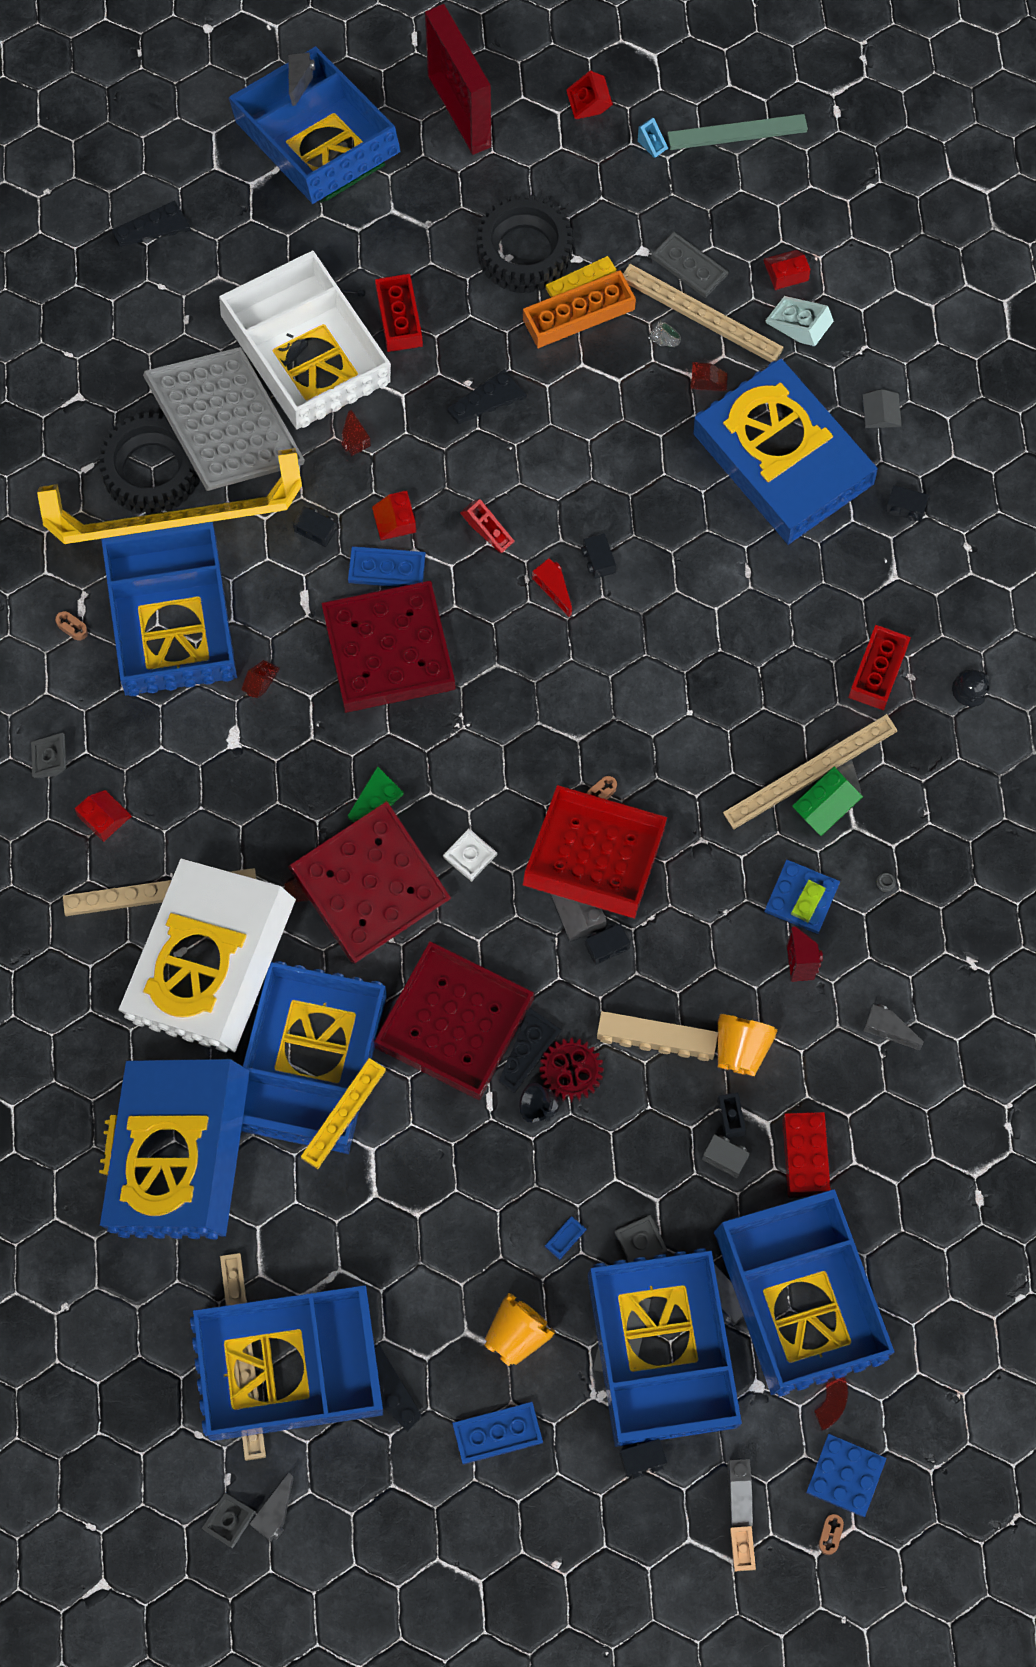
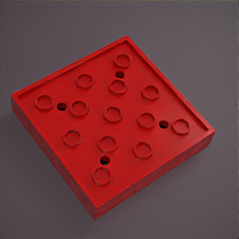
(595, 851)

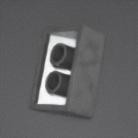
(578, 917)

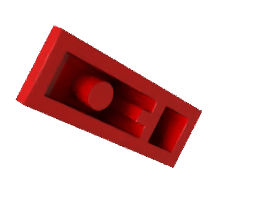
(487, 525)
(551, 581)

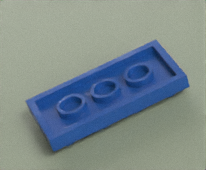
(386, 567)
(497, 1433)

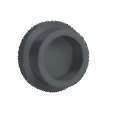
(886, 882)

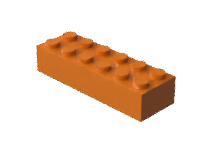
(579, 309)

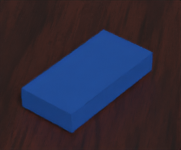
(565, 1238)

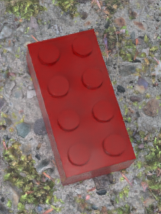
(398, 312)
(879, 667)
(806, 1154)

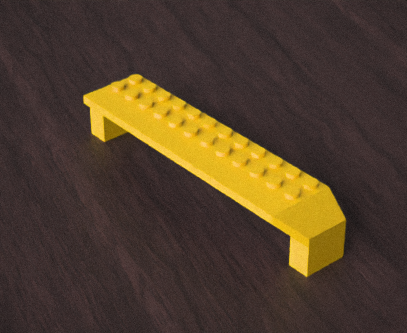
(71, 530)

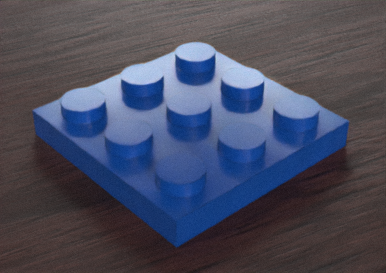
(788, 890)
(846, 1475)

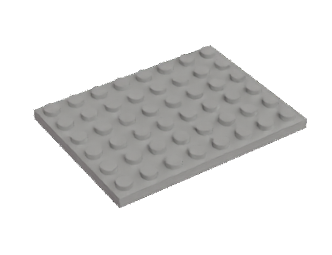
(222, 417)

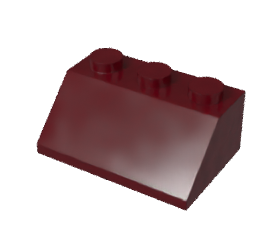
(803, 956)

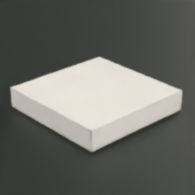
(470, 855)

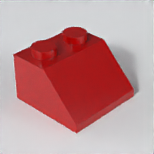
(589, 95)
(787, 269)
(394, 516)
(102, 814)

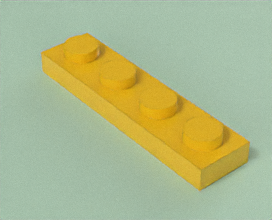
(582, 276)

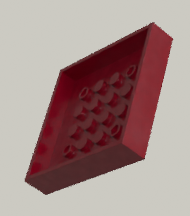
(458, 79)
(388, 646)
(369, 882)
(454, 1020)

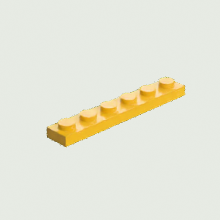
(343, 1113)

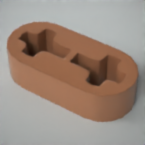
(69, 628)
(598, 788)
(836, 1535)

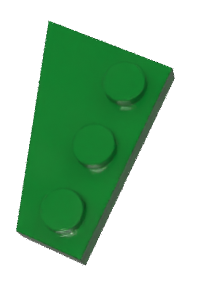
(376, 792)

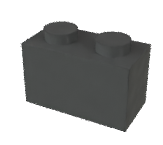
(726, 1155)

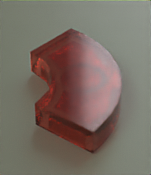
(834, 1403)

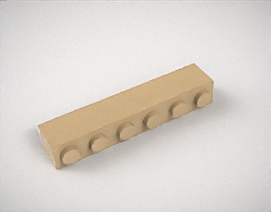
(657, 1035)

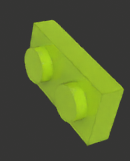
(808, 901)

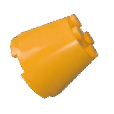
(743, 1044)
(517, 1331)

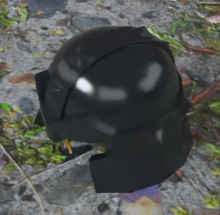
(971, 687)
(538, 1103)

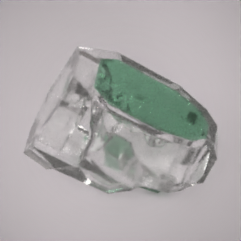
(665, 335)

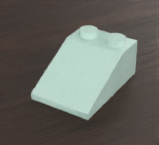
(801, 319)

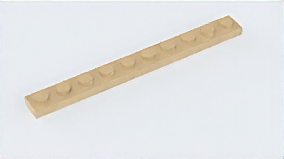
(702, 314)
(810, 771)
(123, 896)
(244, 1373)

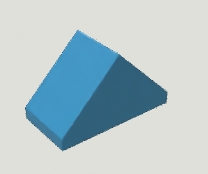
(651, 138)

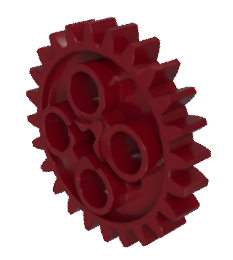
(589, 1066)

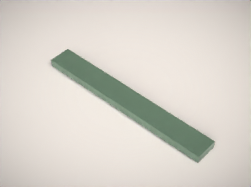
(737, 132)

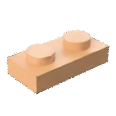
(742, 1548)

